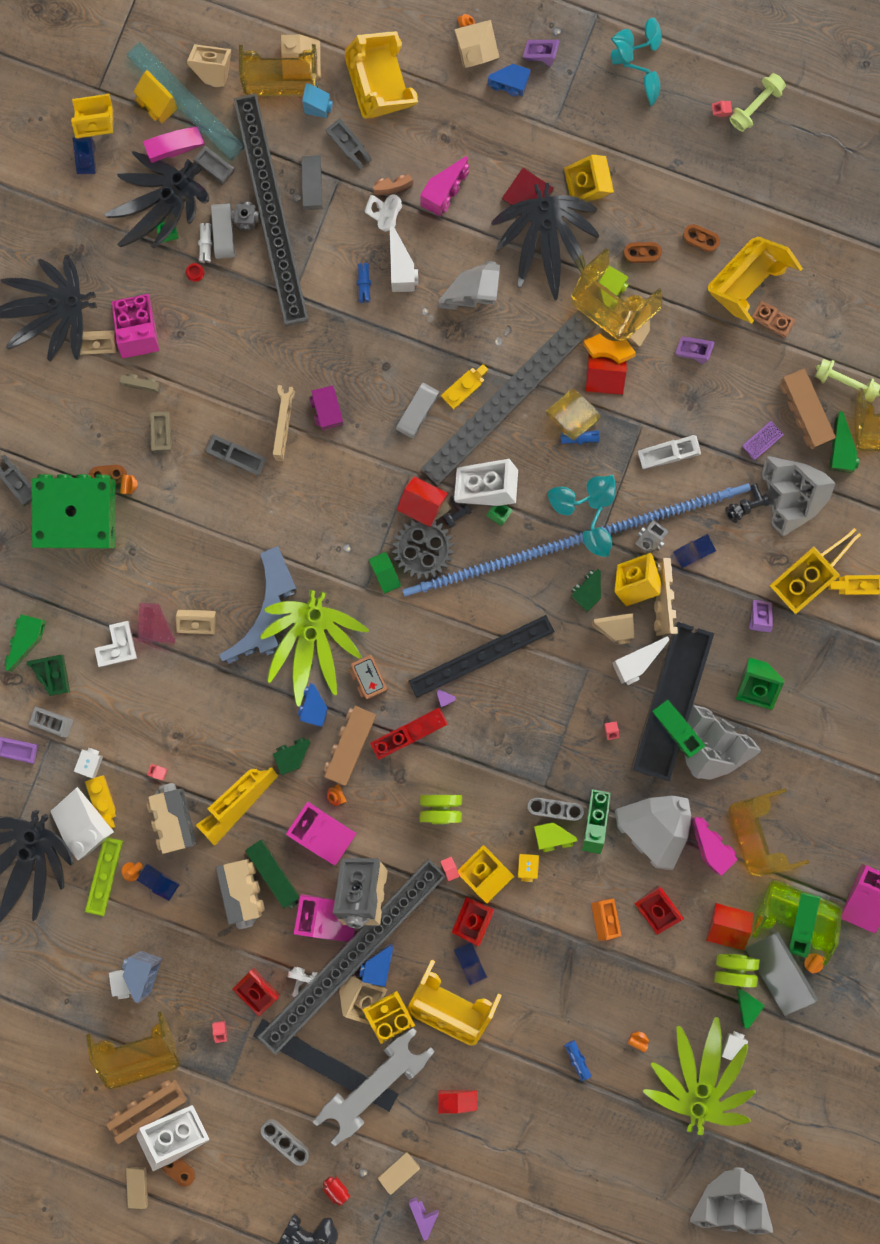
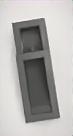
(312, 182)
(234, 454)

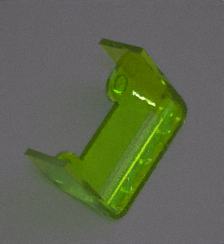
(781, 906)

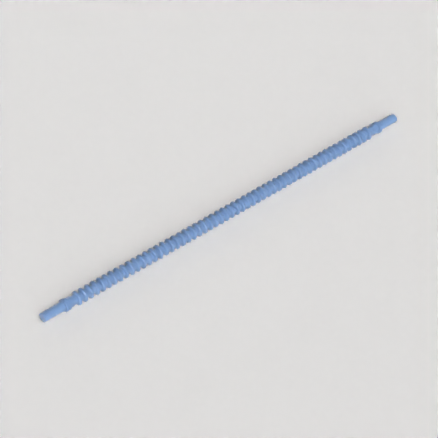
(425, 586)

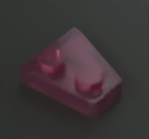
(153, 625)

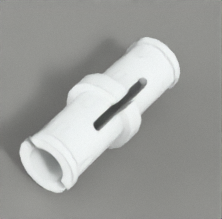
(205, 243)

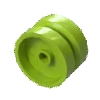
(440, 809)
(736, 970)

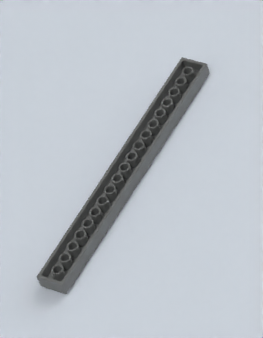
(271, 210)
(508, 398)
(350, 957)

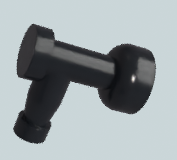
(759, 500)
(461, 511)

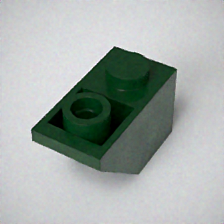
(589, 592)
(292, 757)

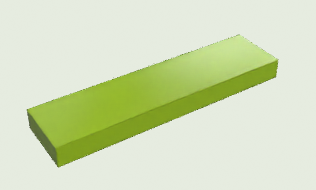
(104, 876)

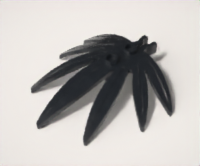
(176, 189)
(546, 217)
(60, 302)
(30, 845)

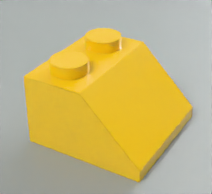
(154, 97)
(589, 178)
(637, 580)
(485, 874)

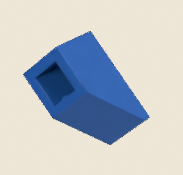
(510, 79)
(314, 708)

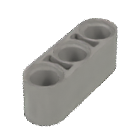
(223, 231)
(417, 410)
(564, 806)
(289, 1151)

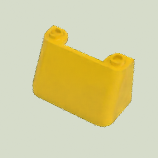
(377, 74)

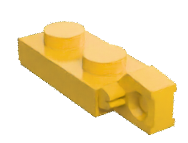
(464, 387)
(857, 585)
(102, 799)

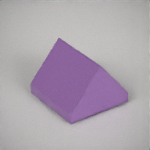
(445, 698)

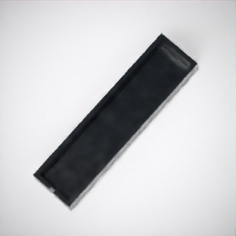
(679, 685)

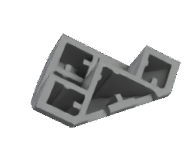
(473, 287)
(795, 492)
(723, 747)
(657, 828)
(733, 1203)

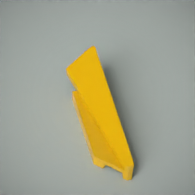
(235, 803)

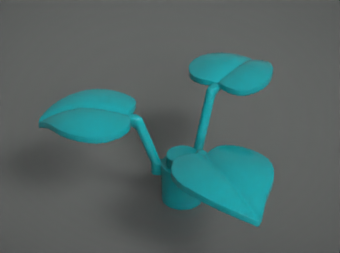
(624, 54)
(601, 493)

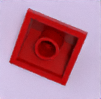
(605, 376)
(421, 501)
(658, 910)
(473, 921)
(730, 926)
(256, 992)

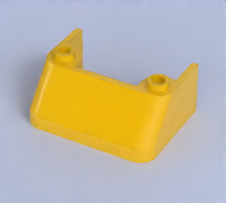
(748, 271)
(448, 1011)

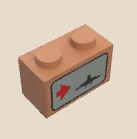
(368, 676)

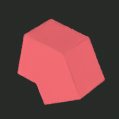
(722, 108)
(611, 730)
(157, 772)
(449, 869)
(219, 1031)

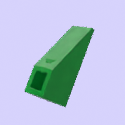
(27, 636)
(678, 729)
(596, 822)
(804, 925)

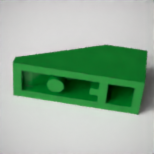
(843, 450)

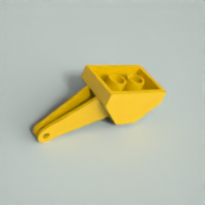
(809, 575)

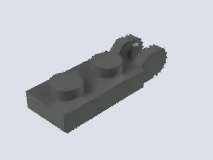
(347, 142)
(16, 482)

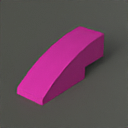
(173, 143)

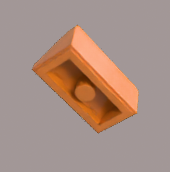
(606, 919)

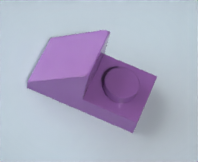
(541, 51)
(695, 349)
(761, 616)
(424, 1222)

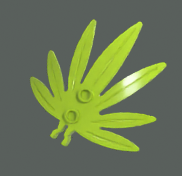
(309, 624)
(703, 1098)

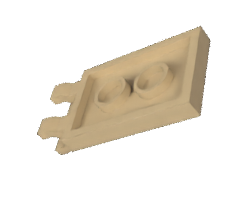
(283, 422)

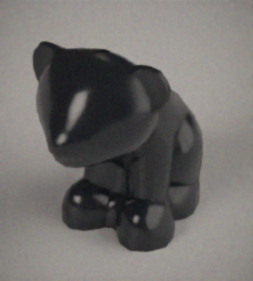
(324, 1233)

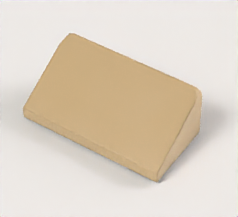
(99, 342)
(195, 621)
(398, 1173)
(137, 1187)

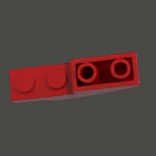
(409, 733)

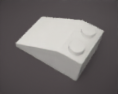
(403, 274)
(487, 483)
(633, 665)
(80, 824)
(171, 1137)

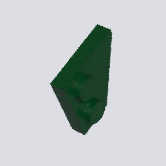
(52, 674)

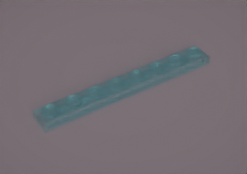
(187, 102)

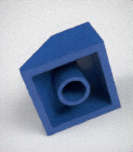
(377, 967)

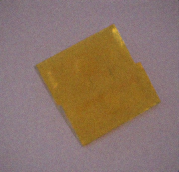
(573, 414)

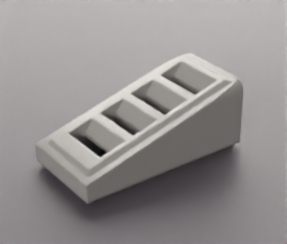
(62, 725)

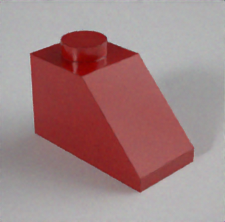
(456, 1101)

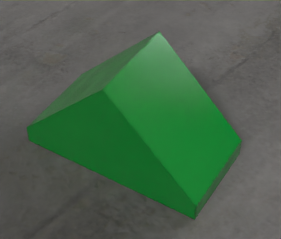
(385, 572)
(748, 1007)

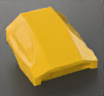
(388, 1017)

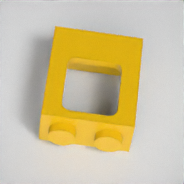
(92, 116)

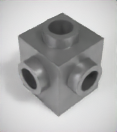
(247, 222)
(651, 537)

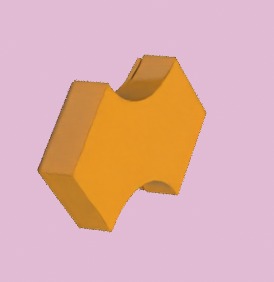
(617, 350)

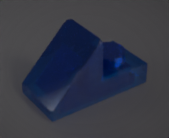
(84, 155)
(694, 551)
(158, 882)
(470, 963)

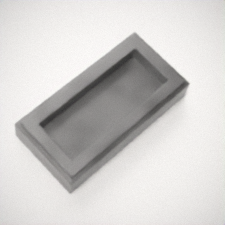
(214, 165)

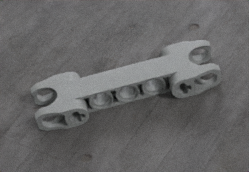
(348, 1110)

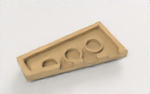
(664, 614)

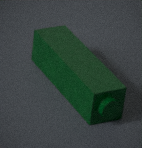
(273, 874)

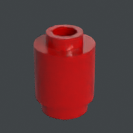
(335, 1190)

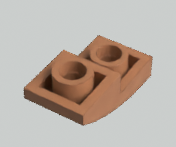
(386, 187)
(773, 319)

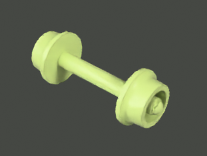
(774, 85)
(824, 370)

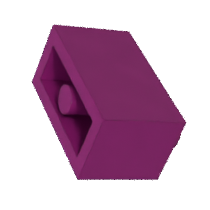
(327, 408)

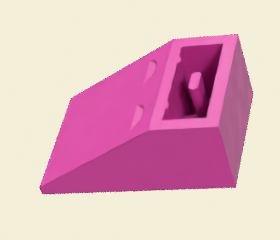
(443, 186)
(135, 326)
(321, 833)
(713, 851)
(863, 901)
(317, 920)

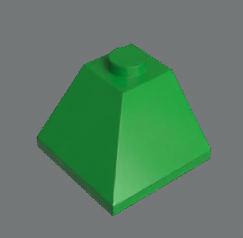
(759, 684)

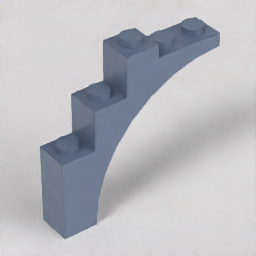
(278, 584)

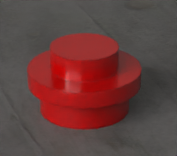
(195, 272)

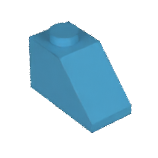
(316, 101)

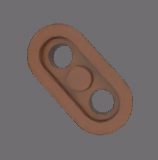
(701, 238)
(642, 250)
(109, 470)
(180, 1167)

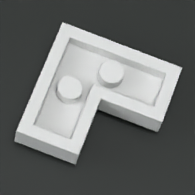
(122, 646)

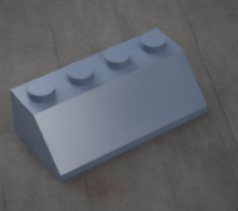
(140, 974)

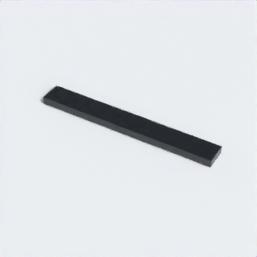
(481, 656)
(329, 1066)

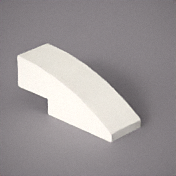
(669, 452)

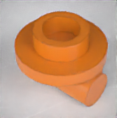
(465, 20)
(128, 484)
(335, 795)
(131, 871)
(813, 963)
(639, 1041)

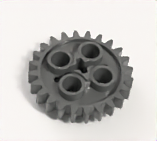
(416, 563)

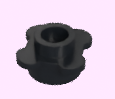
(734, 512)

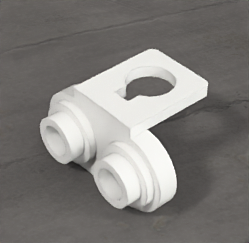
(387, 211)
(298, 973)

